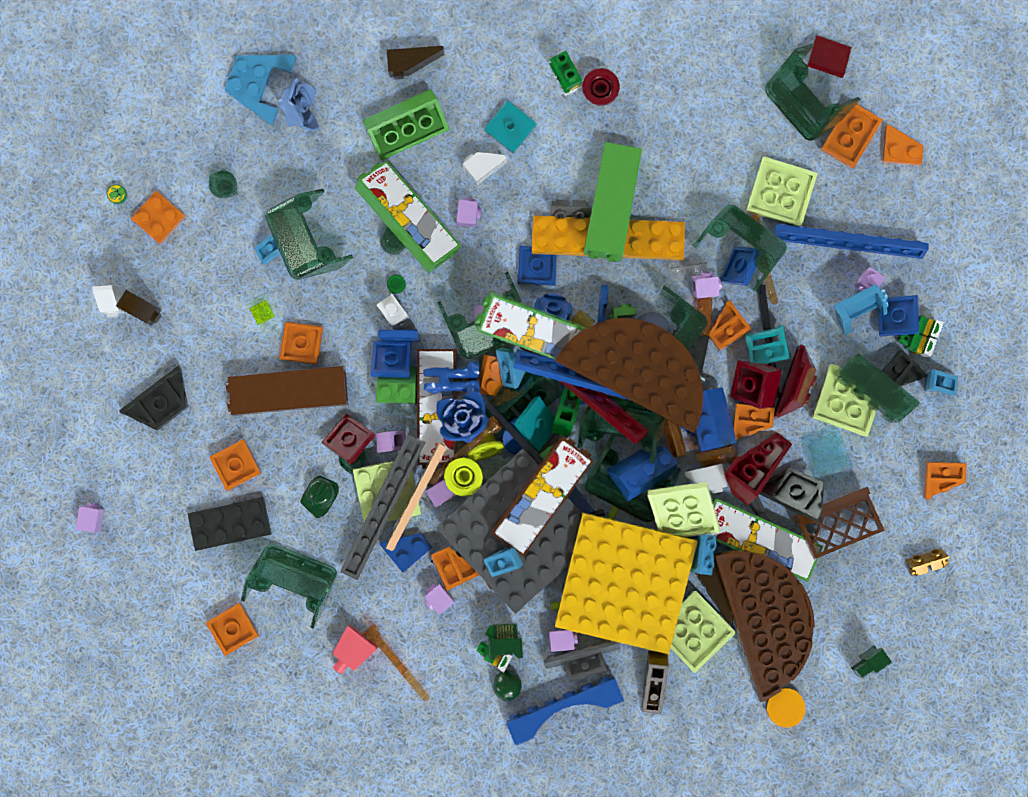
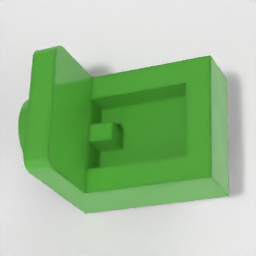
(624, 311)

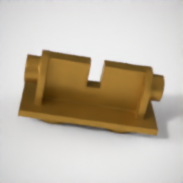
(935, 558)

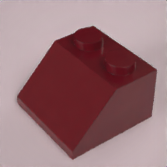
(755, 384)

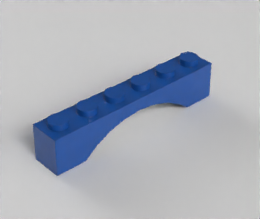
(601, 694)

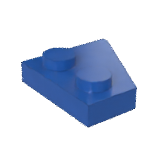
(408, 550)

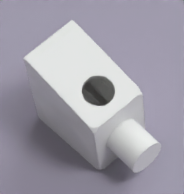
(394, 313)

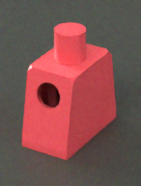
(352, 649)

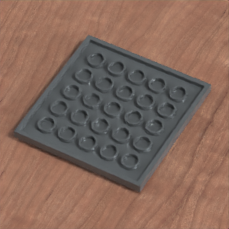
(471, 526)

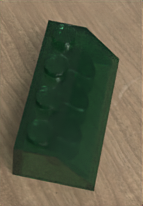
(876, 388)
(513, 401)

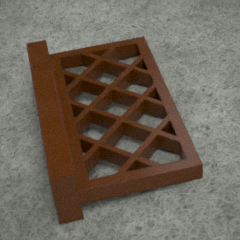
(837, 506)

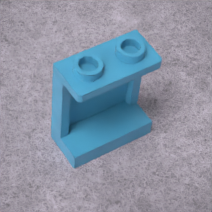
(859, 305)
(704, 554)

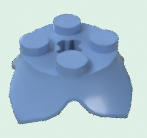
(295, 104)

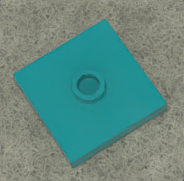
(510, 127)
(535, 423)

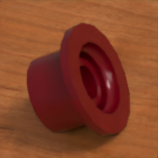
(601, 86)

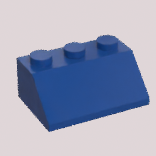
(715, 423)
(637, 474)

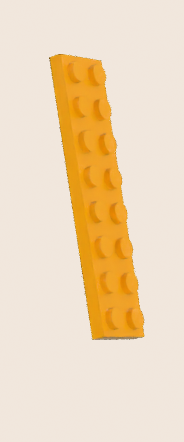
(643, 240)

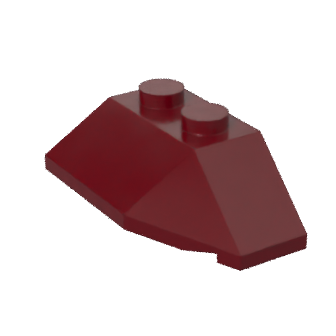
(797, 383)

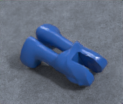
(445, 373)

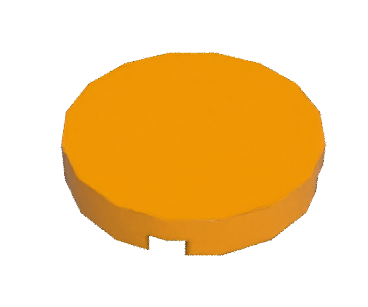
(786, 708)

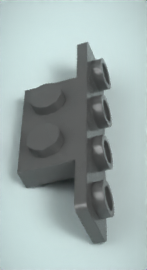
(583, 662)

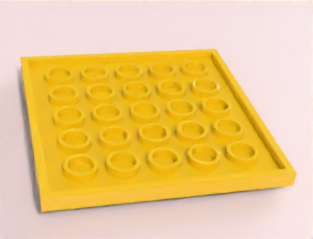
(625, 583)

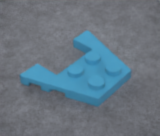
(250, 79)

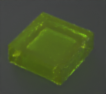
(262, 312)

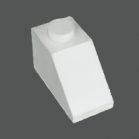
(483, 165)
(107, 298)
(712, 475)

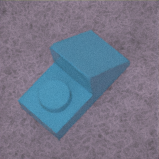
(267, 250)
(510, 376)
(941, 382)
(503, 561)

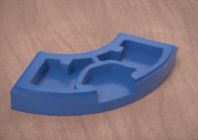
(603, 299)

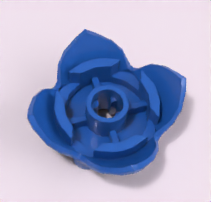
(469, 409)

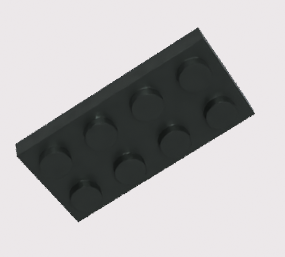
(229, 523)

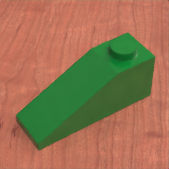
(566, 413)

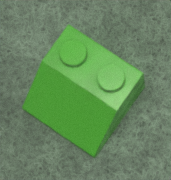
(397, 389)

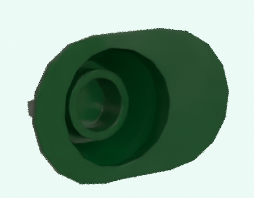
(320, 496)

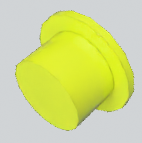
(486, 449)
(463, 476)

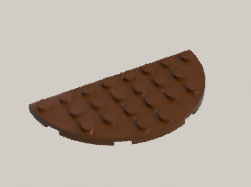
(639, 365)
(770, 617)

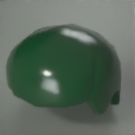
(507, 685)

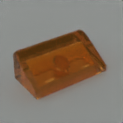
(717, 456)

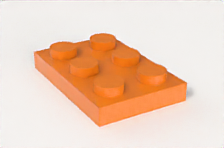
(851, 136)

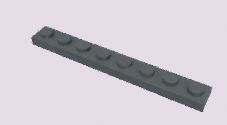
(382, 506)

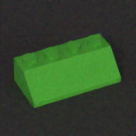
(406, 124)

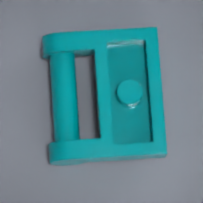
(768, 352)

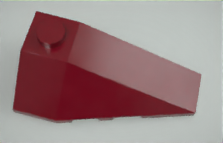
(754, 468)

